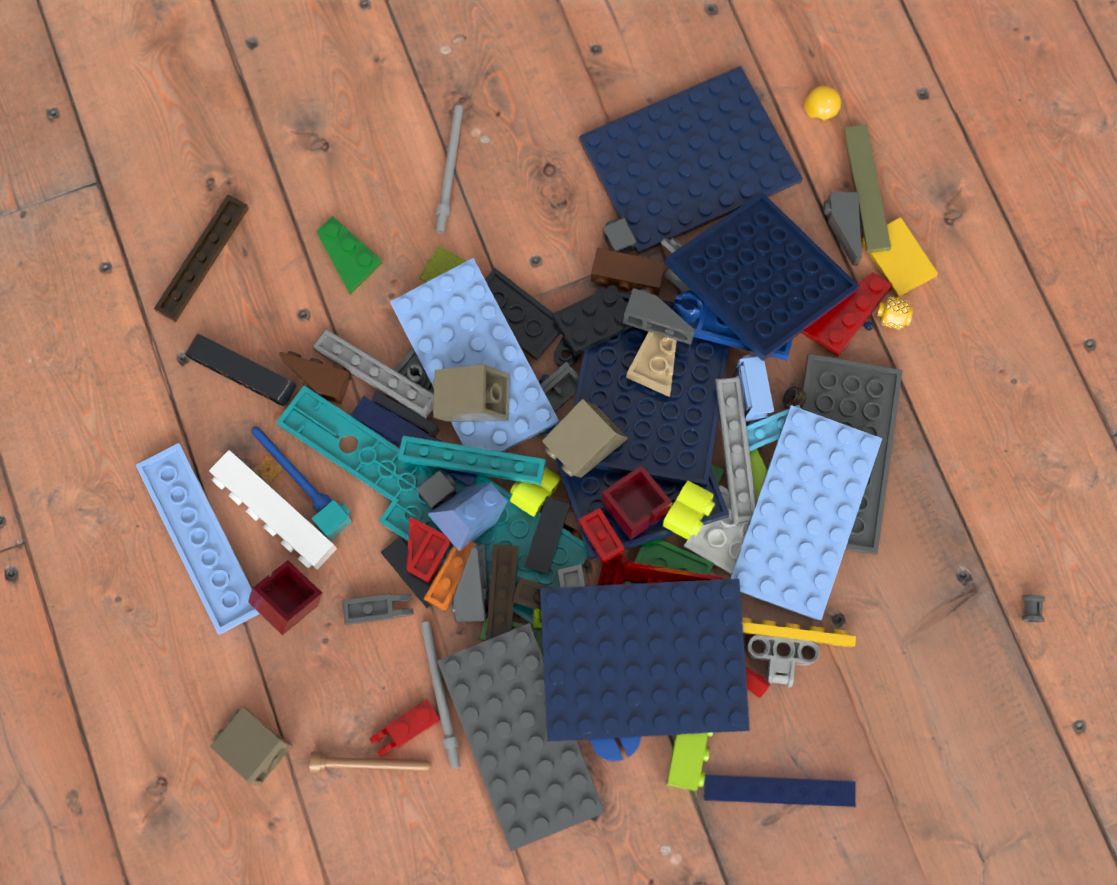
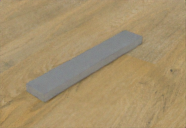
(375, 373)
(736, 449)

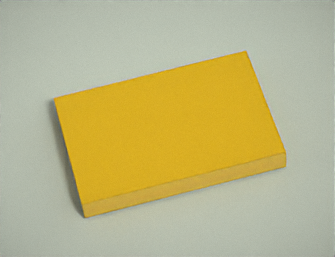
(905, 263)

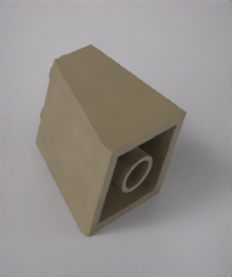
(471, 394)
(583, 439)
(250, 746)

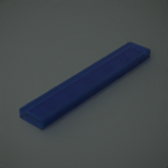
(395, 428)
(779, 791)

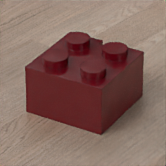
(636, 502)
(288, 599)

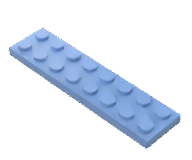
(198, 537)

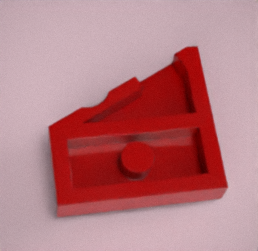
(425, 549)

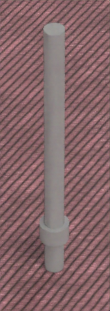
(443, 208)
(450, 742)

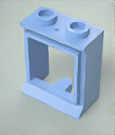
(755, 388)

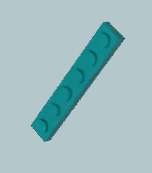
(472, 460)

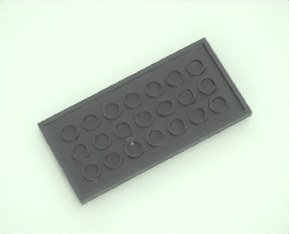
(868, 401)
(503, 712)

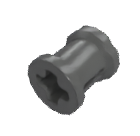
(1033, 608)

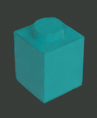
(333, 519)

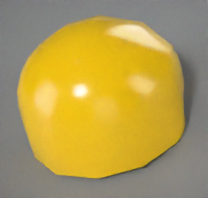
(822, 103)

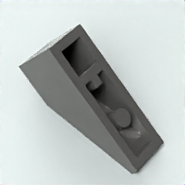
(844, 220)
(653, 315)
(472, 593)

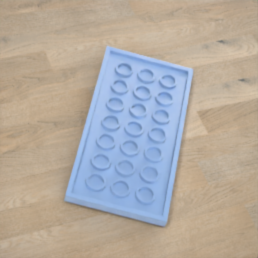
(460, 325)
(805, 513)

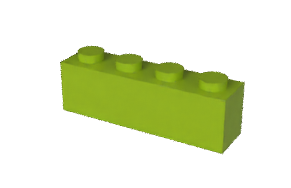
(687, 761)

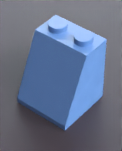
(469, 513)

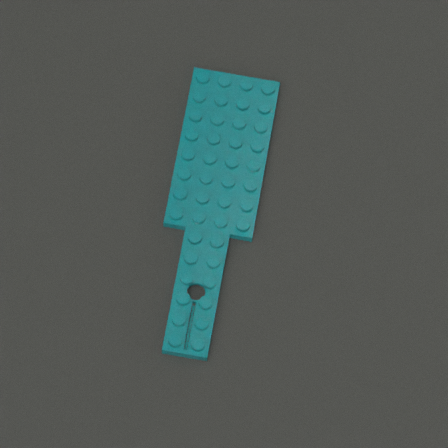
(378, 466)

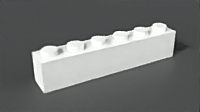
(273, 510)

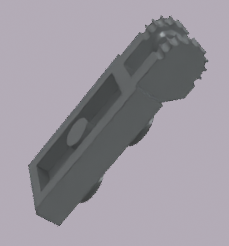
(374, 608)

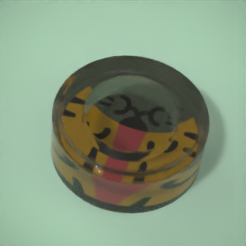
(793, 397)

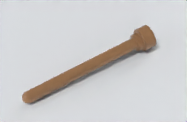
(320, 762)

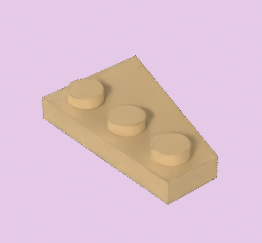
(654, 363)

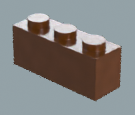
(627, 271)

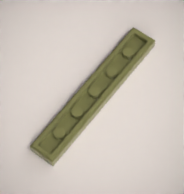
(867, 186)

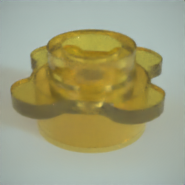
(269, 476)

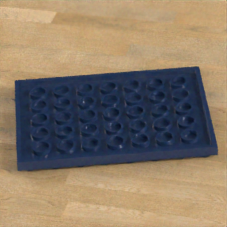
(689, 159)
(664, 433)
(643, 660)

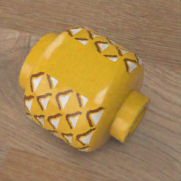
(895, 313)

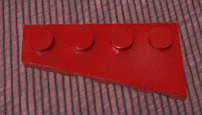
(844, 321)

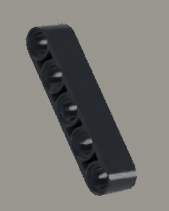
(240, 370)

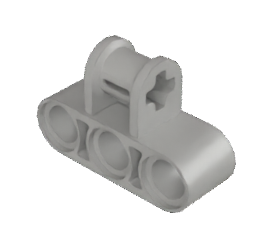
(779, 664)

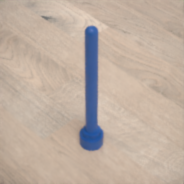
(319, 499)

